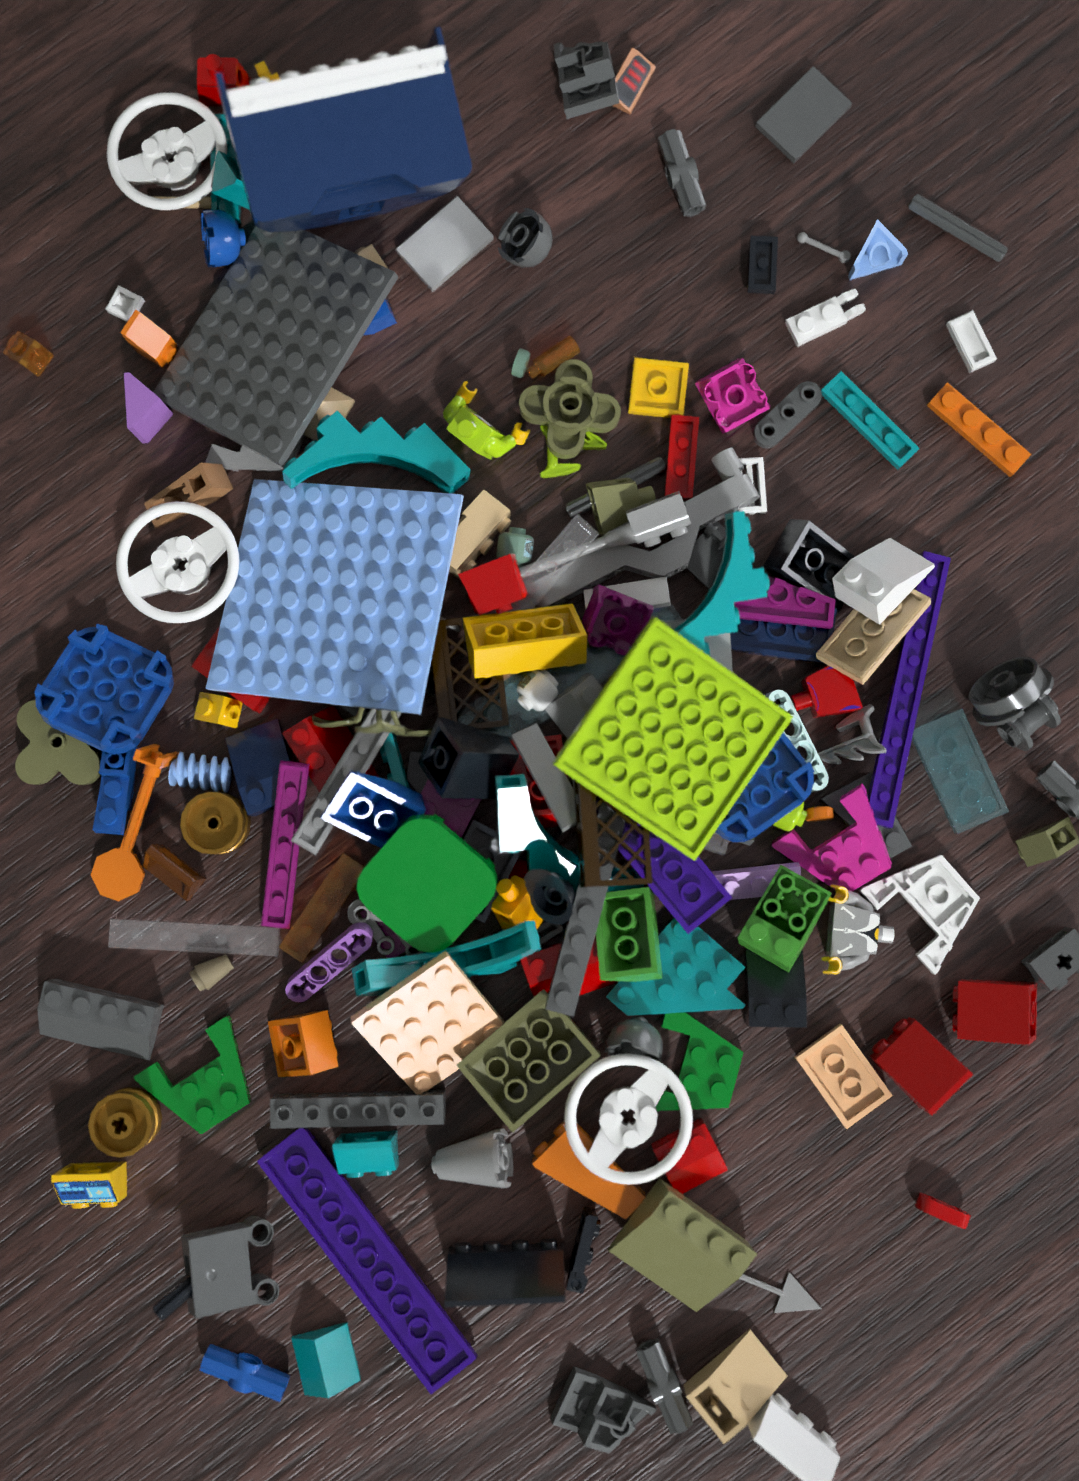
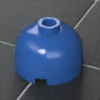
(221, 237)

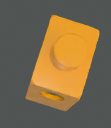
(513, 904)

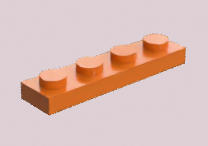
(978, 429)

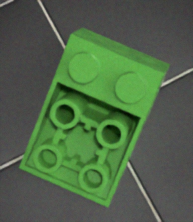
(784, 918)

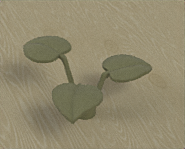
(378, 727)

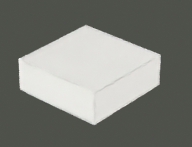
(124, 303)

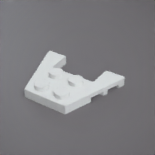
(936, 895)

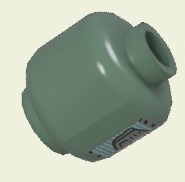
(516, 543)

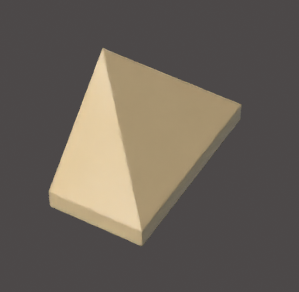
(333, 402)

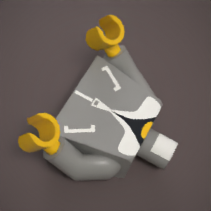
(852, 931)

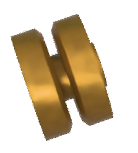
(200, 816)
(120, 1136)

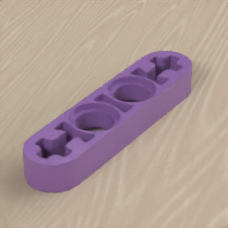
(329, 962)

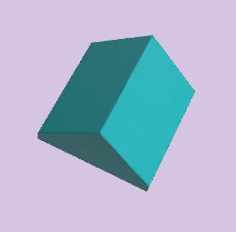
(228, 181)
(326, 1360)

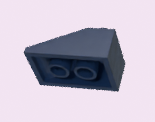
(256, 764)

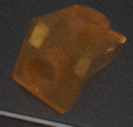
(28, 353)

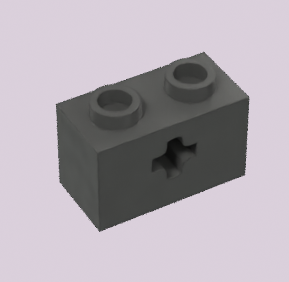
(1043, 961)

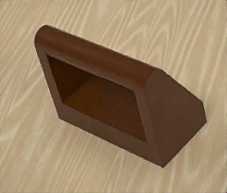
(172, 871)

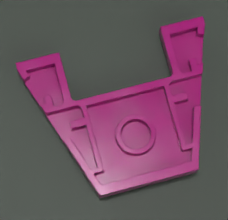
(848, 857)

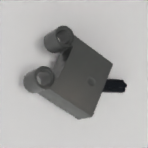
(219, 1271)

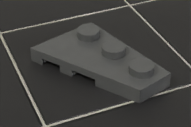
(894, 838)

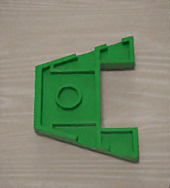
(707, 1066)
(211, 1091)

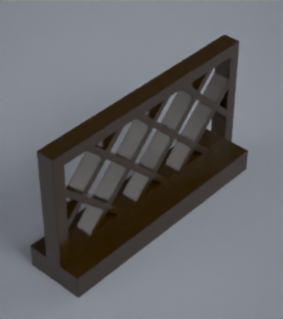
(445, 684)
(588, 843)

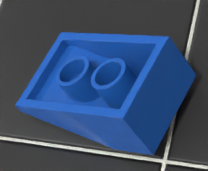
(372, 807)

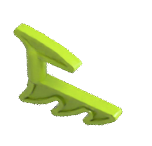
(557, 469)

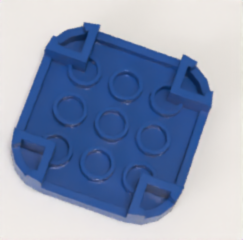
(105, 690)
(772, 793)

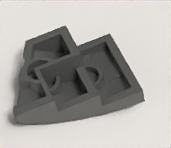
(586, 77)
(598, 1410)

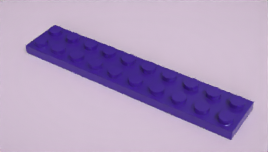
(367, 1259)

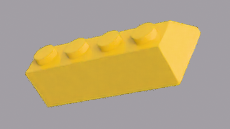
(525, 640)

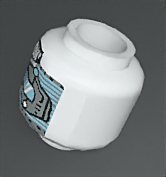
(537, 690)

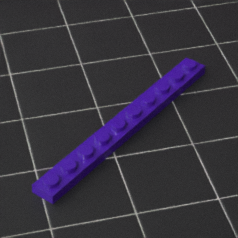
(906, 697)

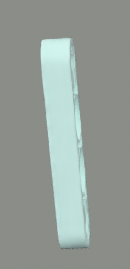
(801, 738)

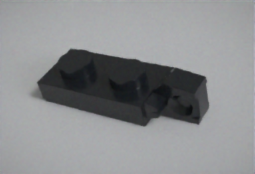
(582, 1250)

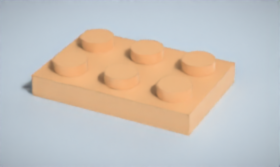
(843, 1076)

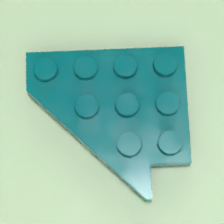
(693, 980)

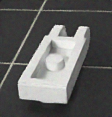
(823, 318)

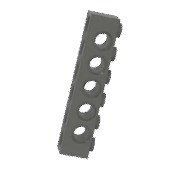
(357, 1109)

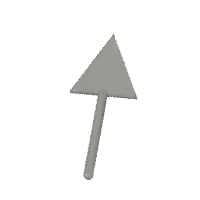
(792, 1296)

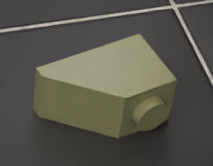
(1047, 842)

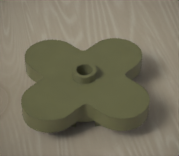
(568, 427)
(43, 757)

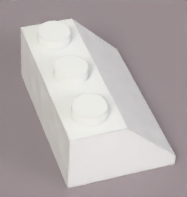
(794, 1441)

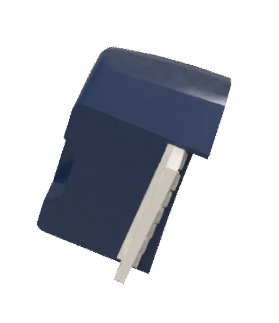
(348, 139)

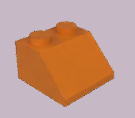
(303, 1044)

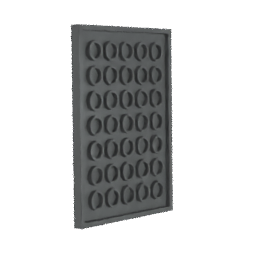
(274, 339)

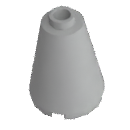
(477, 1160)

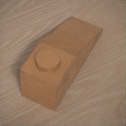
(199, 486)

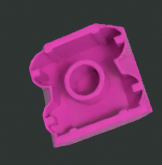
(733, 394)

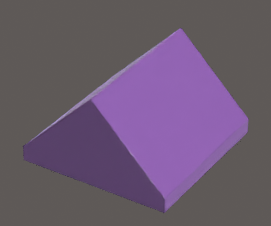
(144, 409)

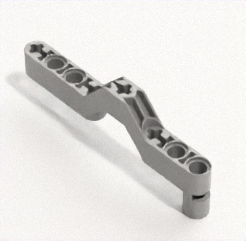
(672, 557)

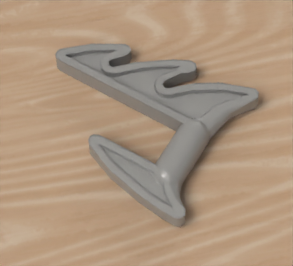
(866, 742)

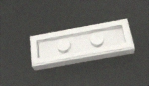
(650, 591)

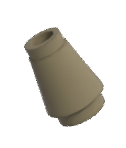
(210, 972)

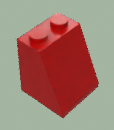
(996, 1011)
(920, 1065)

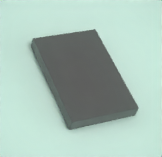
(803, 114)

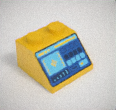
(91, 1183)

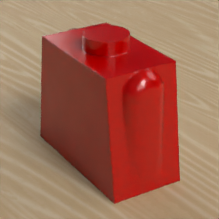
(494, 585)

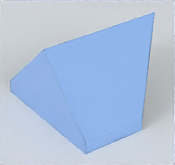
(878, 253)

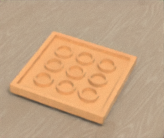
(428, 1023)

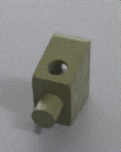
(613, 498)

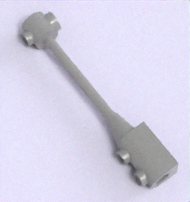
(644, 525)

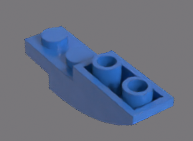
(115, 792)

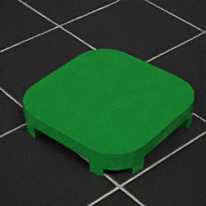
(427, 883)

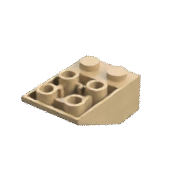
(734, 1385)

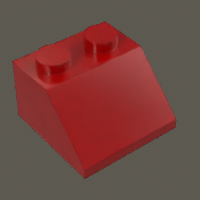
(699, 1161)

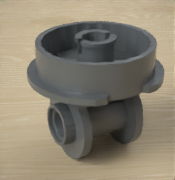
(1015, 700)

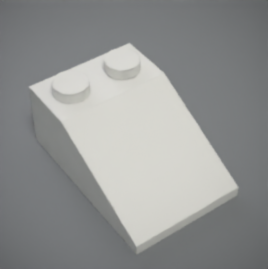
(880, 579)

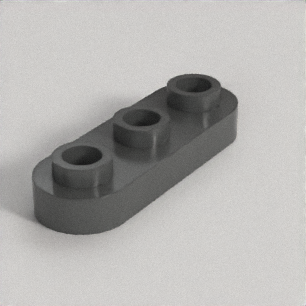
(783, 425)

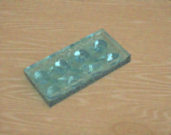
(958, 771)

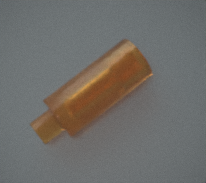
(554, 357)

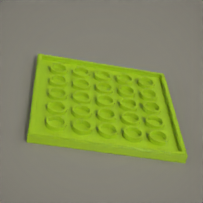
(672, 739)

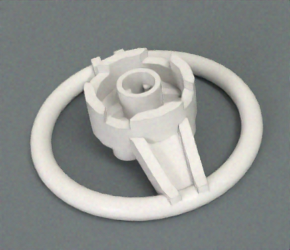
(153, 164)
(163, 572)
(617, 1135)

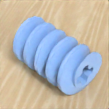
(200, 773)

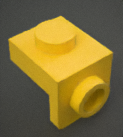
(218, 710)

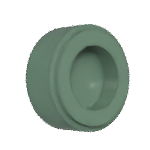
(520, 363)

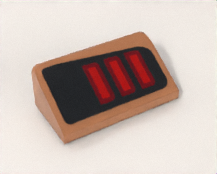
(632, 80)

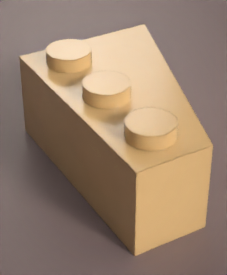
(476, 530)

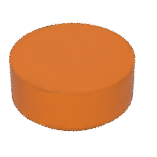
(819, 813)

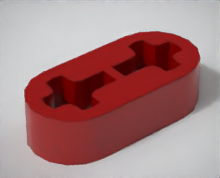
(942, 1210)

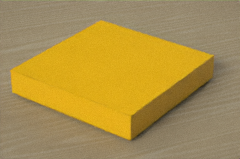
(658, 388)

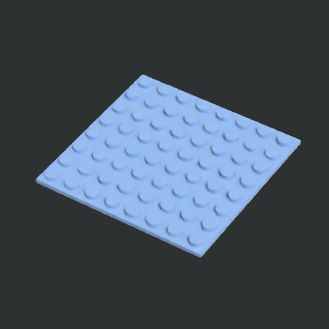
(337, 595)

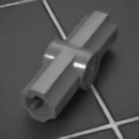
(681, 173)
(1061, 786)
(664, 1386)

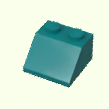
(366, 1153)

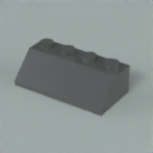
(98, 1018)

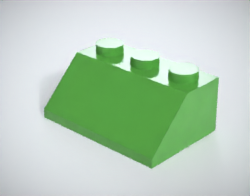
(629, 937)

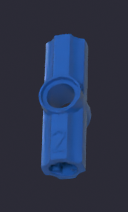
(244, 1372)

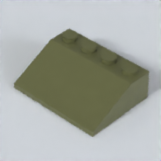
(528, 1061)
(682, 1247)

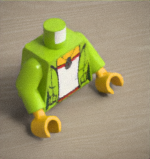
(476, 431)

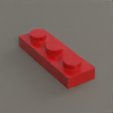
(681, 455)

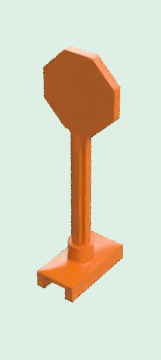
(119, 870)

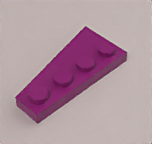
(789, 606)

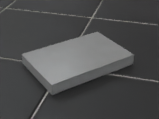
(445, 244)

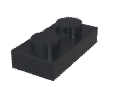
(762, 264)

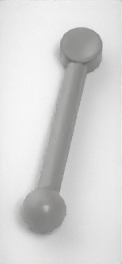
(844, 256)

